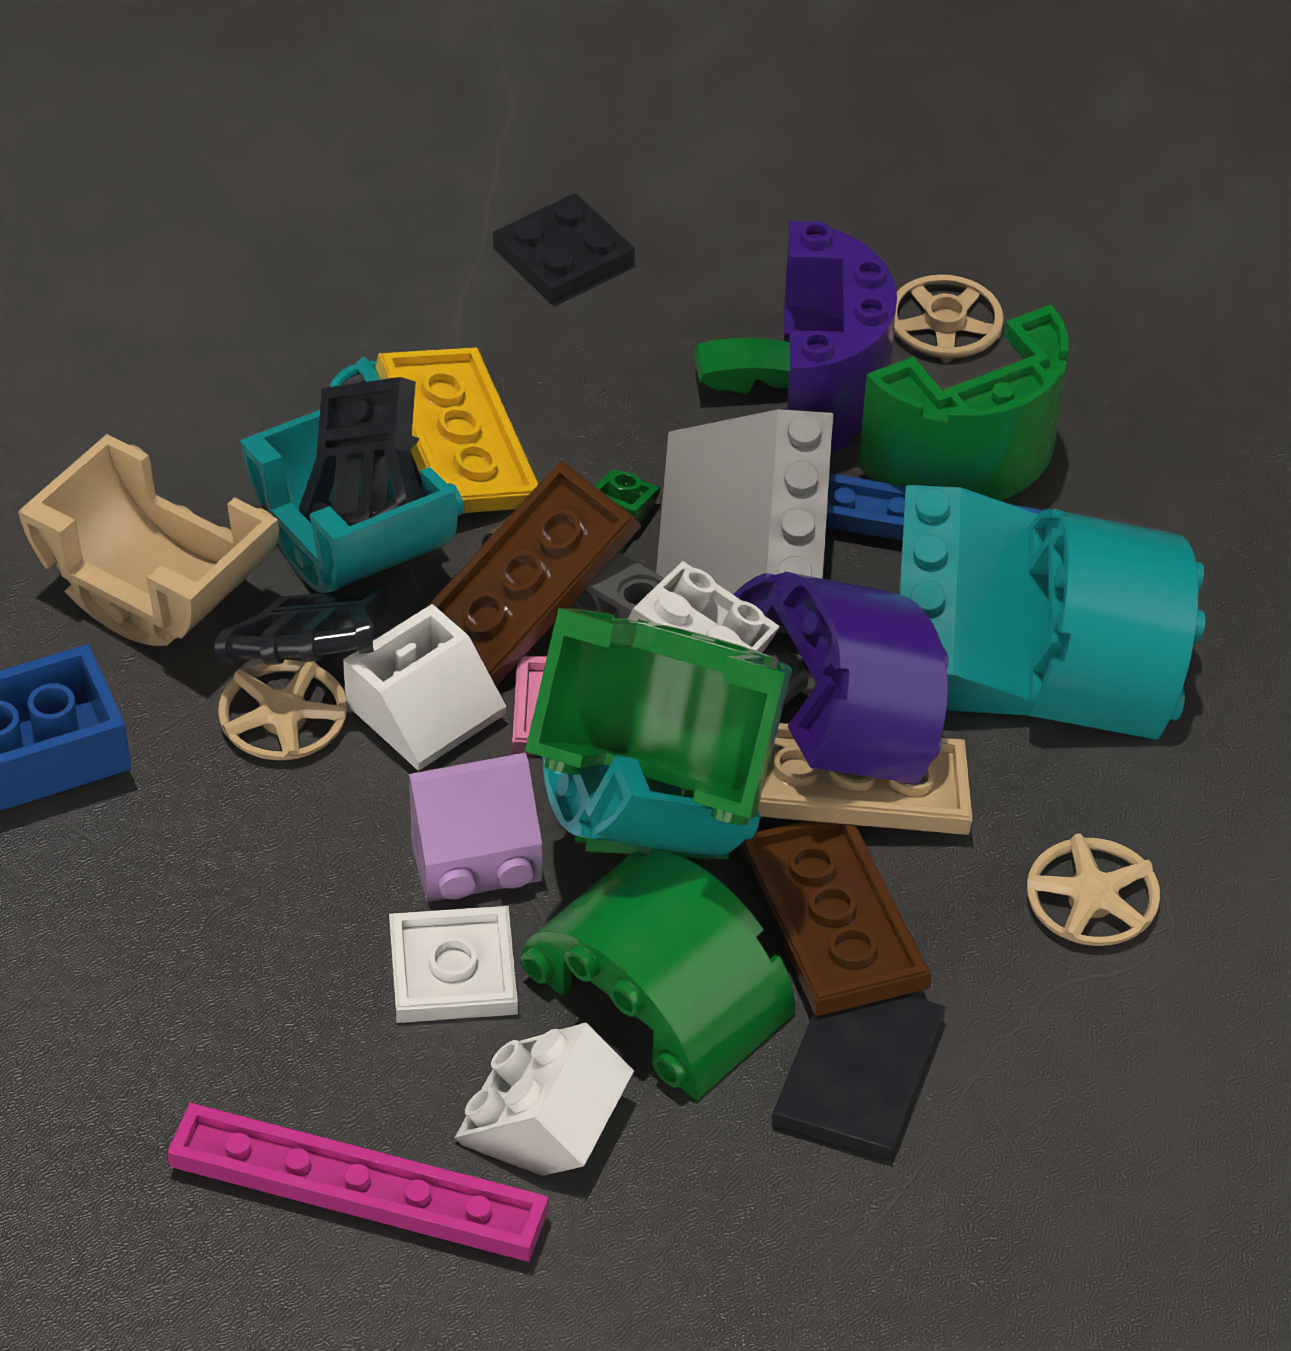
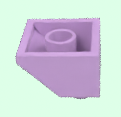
(475, 827)

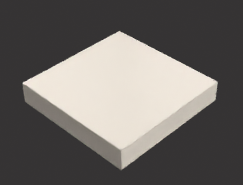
(453, 964)

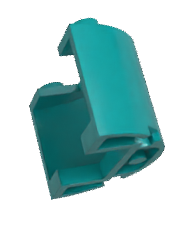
(328, 549)
(1116, 623)
(621, 808)

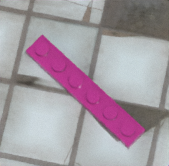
(359, 1181)

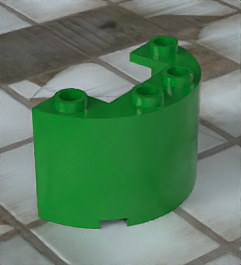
(976, 435)
(661, 694)
(676, 957)

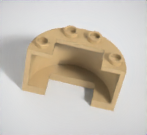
(135, 556)

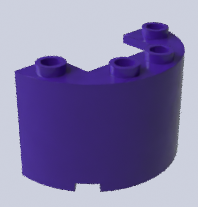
(836, 323)
(874, 669)

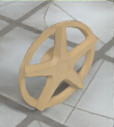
(946, 316)
(283, 709)
(1092, 891)

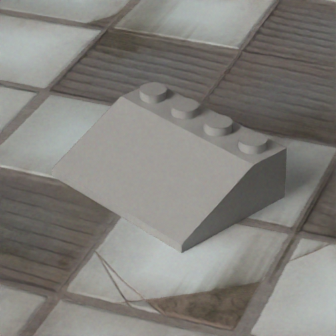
(747, 497)

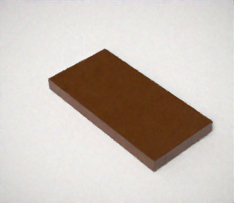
(534, 567)
(833, 915)

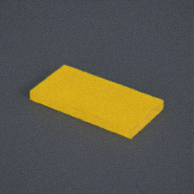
(463, 427)

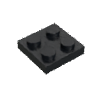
(563, 247)

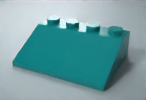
(973, 580)

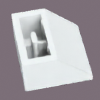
(698, 604)
(422, 687)
(546, 1100)

